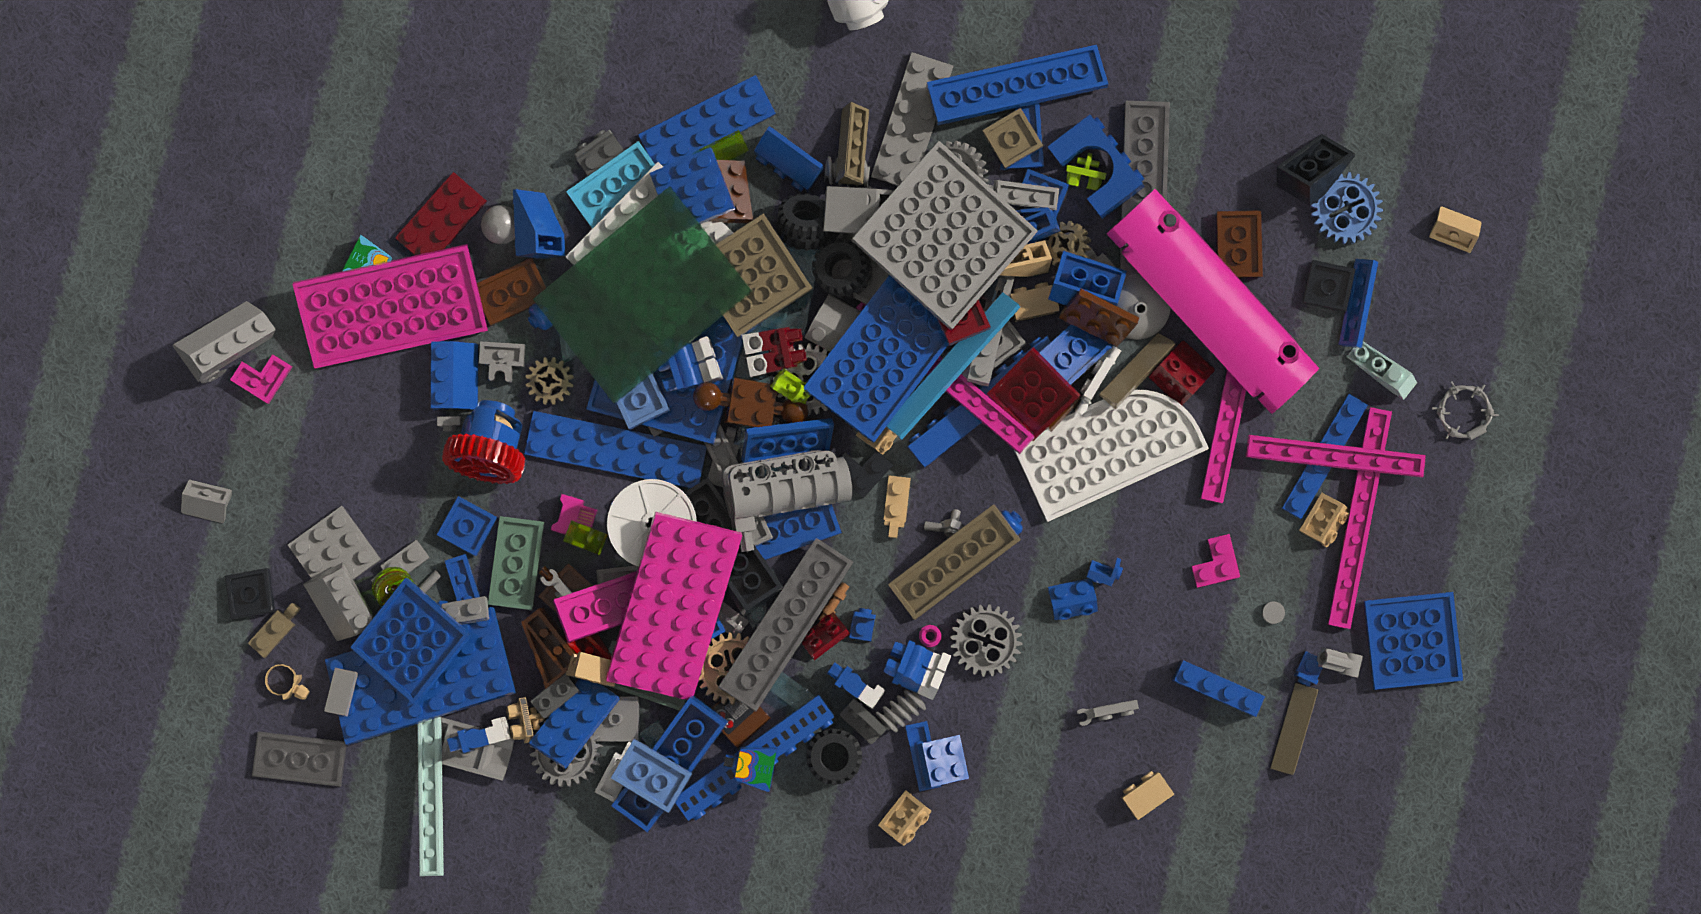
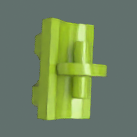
(1095, 177)
(790, 386)

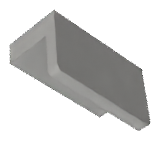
(205, 501)

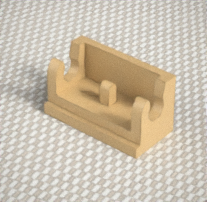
(589, 668)

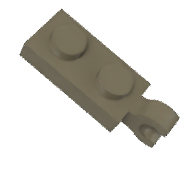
(274, 630)

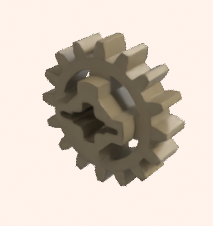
(1076, 242)
(551, 371)

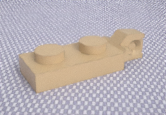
(896, 504)

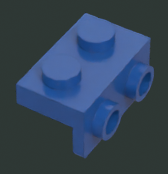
(1073, 599)

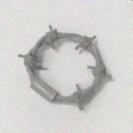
(1476, 431)

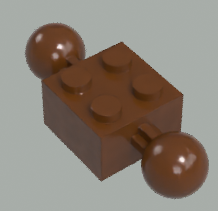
(749, 403)

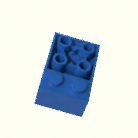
(536, 226)

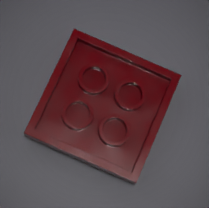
(1033, 393)

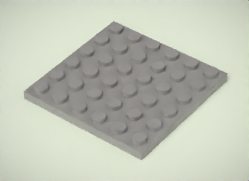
(944, 235)

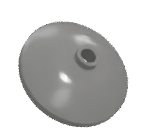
(1156, 310)

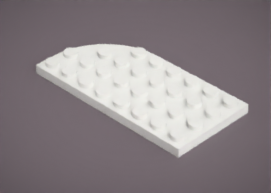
(1108, 450)

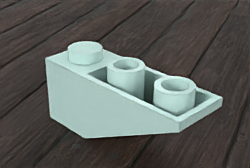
(1384, 370)

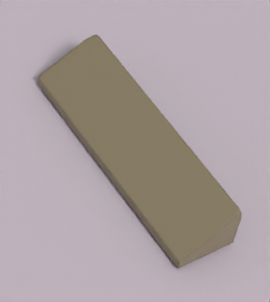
(852, 144)
(1137, 370)
(1294, 729)

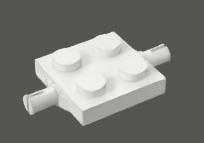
(1099, 372)

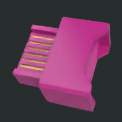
(575, 511)

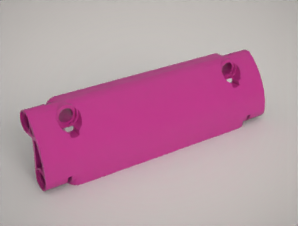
(1212, 302)

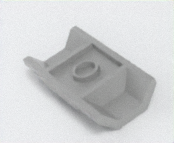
(486, 760)

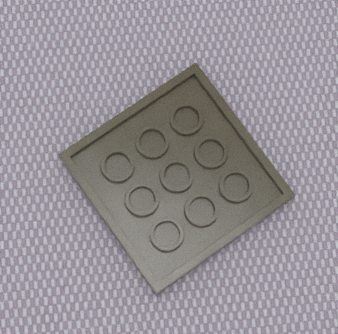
(767, 270)

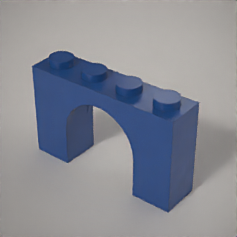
(1089, 136)

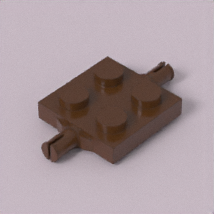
(571, 579)

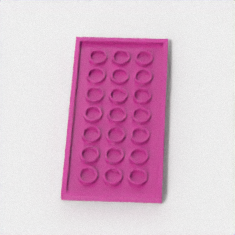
(390, 306)
(673, 606)

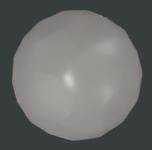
(498, 224)

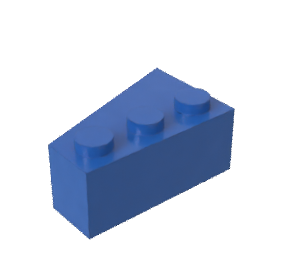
(1042, 220)

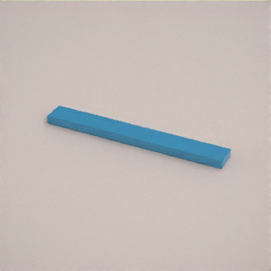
(950, 368)

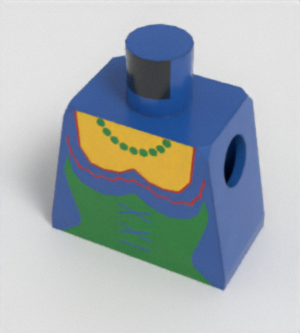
(754, 767)

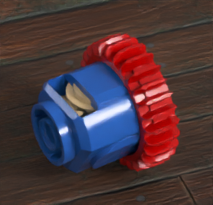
(487, 445)

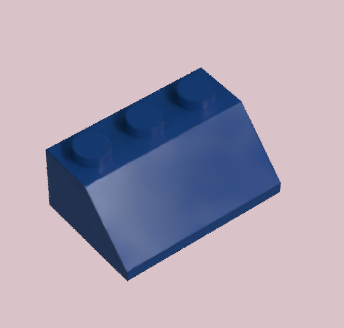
(788, 160)
(1083, 273)
(454, 375)

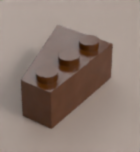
(548, 645)

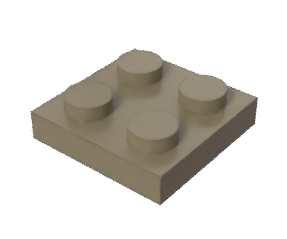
(1012, 138)

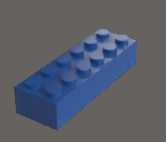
(684, 744)

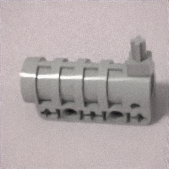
(782, 489)

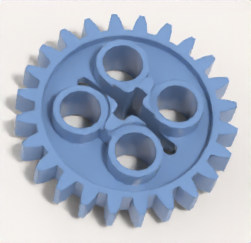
(1355, 225)

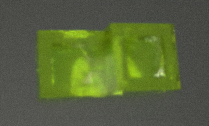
(585, 537)

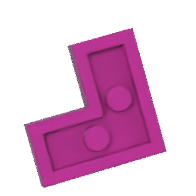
(263, 384)
(1222, 566)

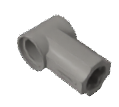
(1344, 662)

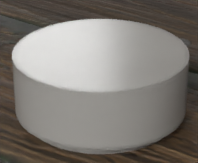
(1273, 612)

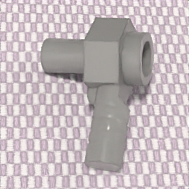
(948, 526)

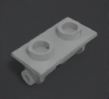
(731, 620)

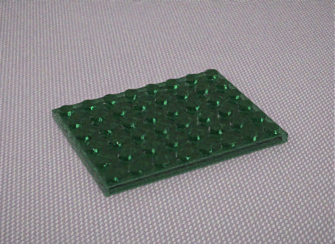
(642, 295)

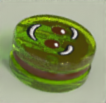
(387, 582)

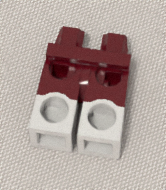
(780, 347)

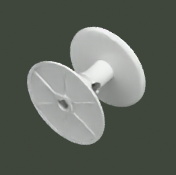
(635, 507)

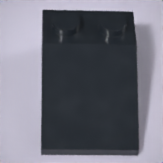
(1313, 169)

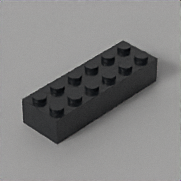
(751, 577)

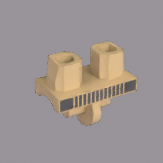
(524, 729)

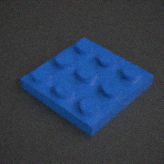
(697, 184)

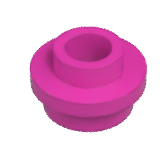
(937, 636)

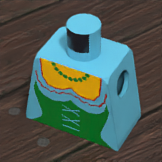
(365, 254)

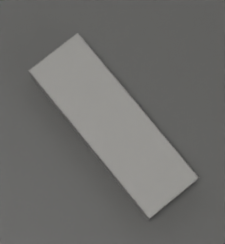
(1027, 194)

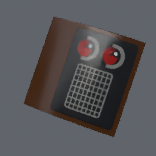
(742, 720)

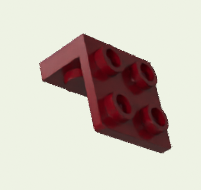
(1182, 373)
(824, 635)

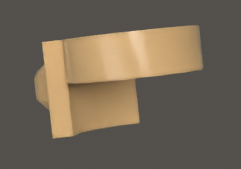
(300, 691)

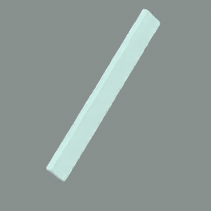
(430, 798)

